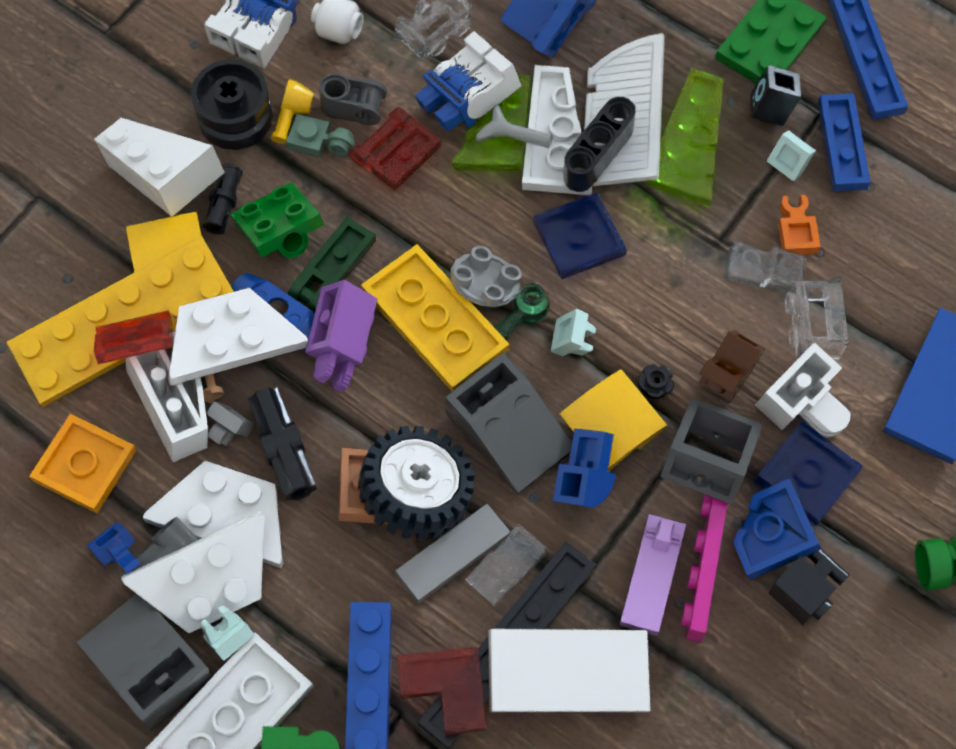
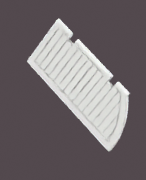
(636, 74)

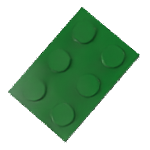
(770, 35)

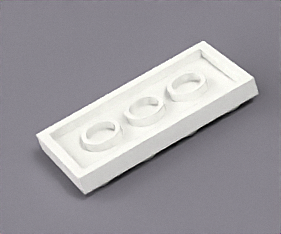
(235, 704)

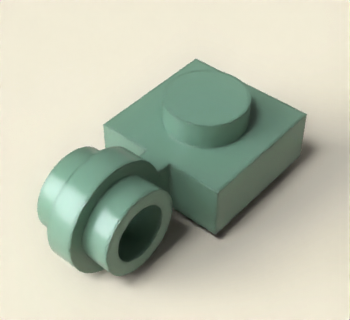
(312, 134)

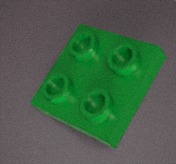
(278, 222)

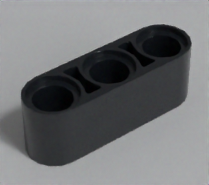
(601, 130)

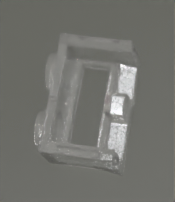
(424, 17)
(797, 305)

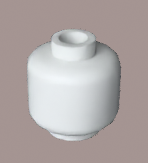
(337, 20)

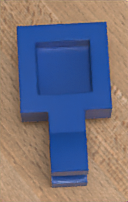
(114, 547)

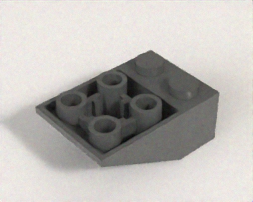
(508, 423)
(145, 660)

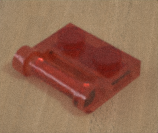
(402, 155)

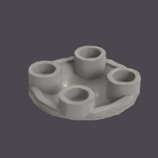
(485, 278)

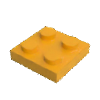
(83, 463)

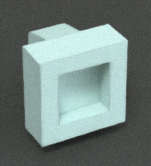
(791, 155)
(570, 334)
(228, 634)

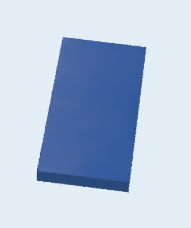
(927, 401)

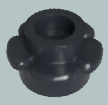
(656, 390)

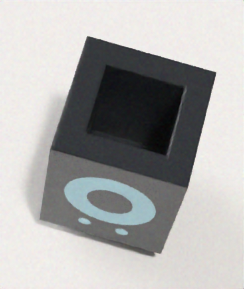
(775, 95)

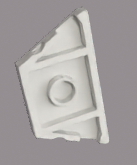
(229, 334)
(217, 498)
(205, 575)

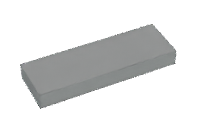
(452, 553)

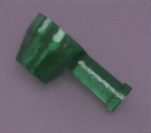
(525, 309)

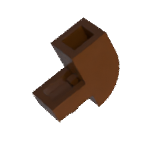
(731, 365)

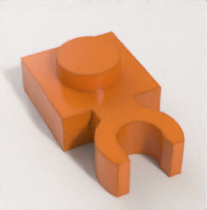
(797, 231)

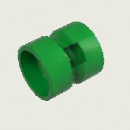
(936, 563)

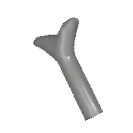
(502, 128)

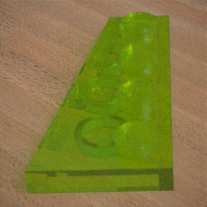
(691, 140)

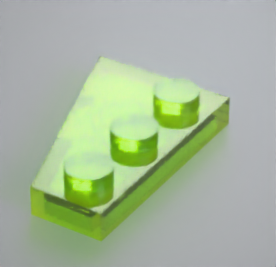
(498, 152)

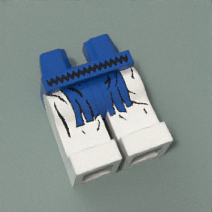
(252, 26)
(468, 84)

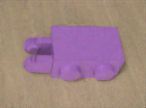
(340, 332)

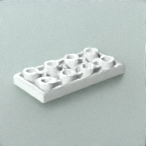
(568, 670)

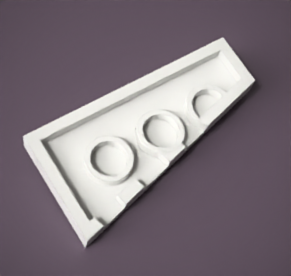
(555, 114)

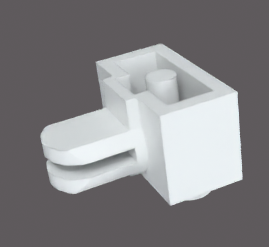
(806, 393)

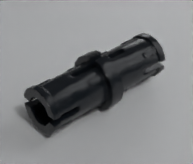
(223, 199)

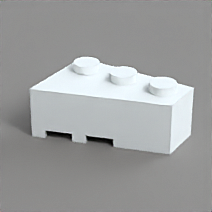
(159, 163)
(174, 409)

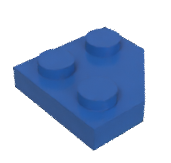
(774, 531)

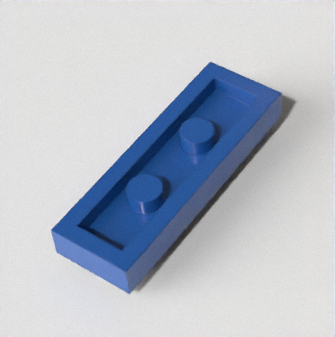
(843, 142)

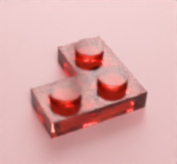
(455, 677)

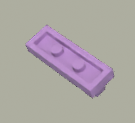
(653, 575)

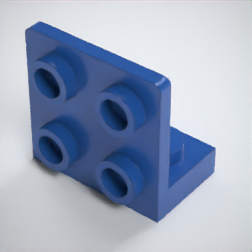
(544, 21)

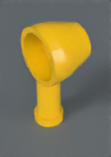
(296, 101)

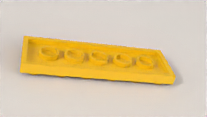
(60, 351)

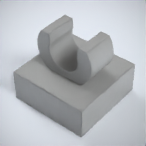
(228, 423)

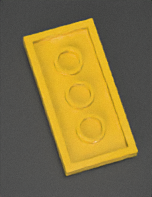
(435, 317)

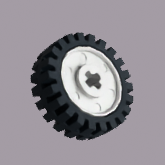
(416, 482)

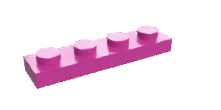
(702, 577)

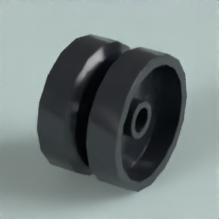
(232, 104)

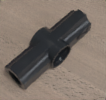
(282, 444)

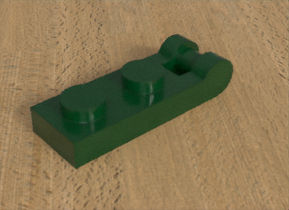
(333, 261)

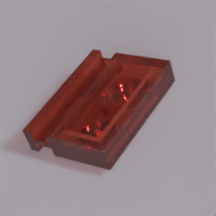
(133, 337)

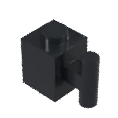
(805, 589)

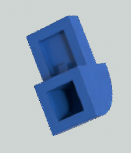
(586, 476)

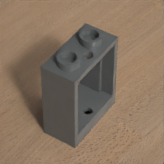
(687, 462)

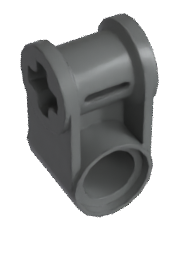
(353, 98)

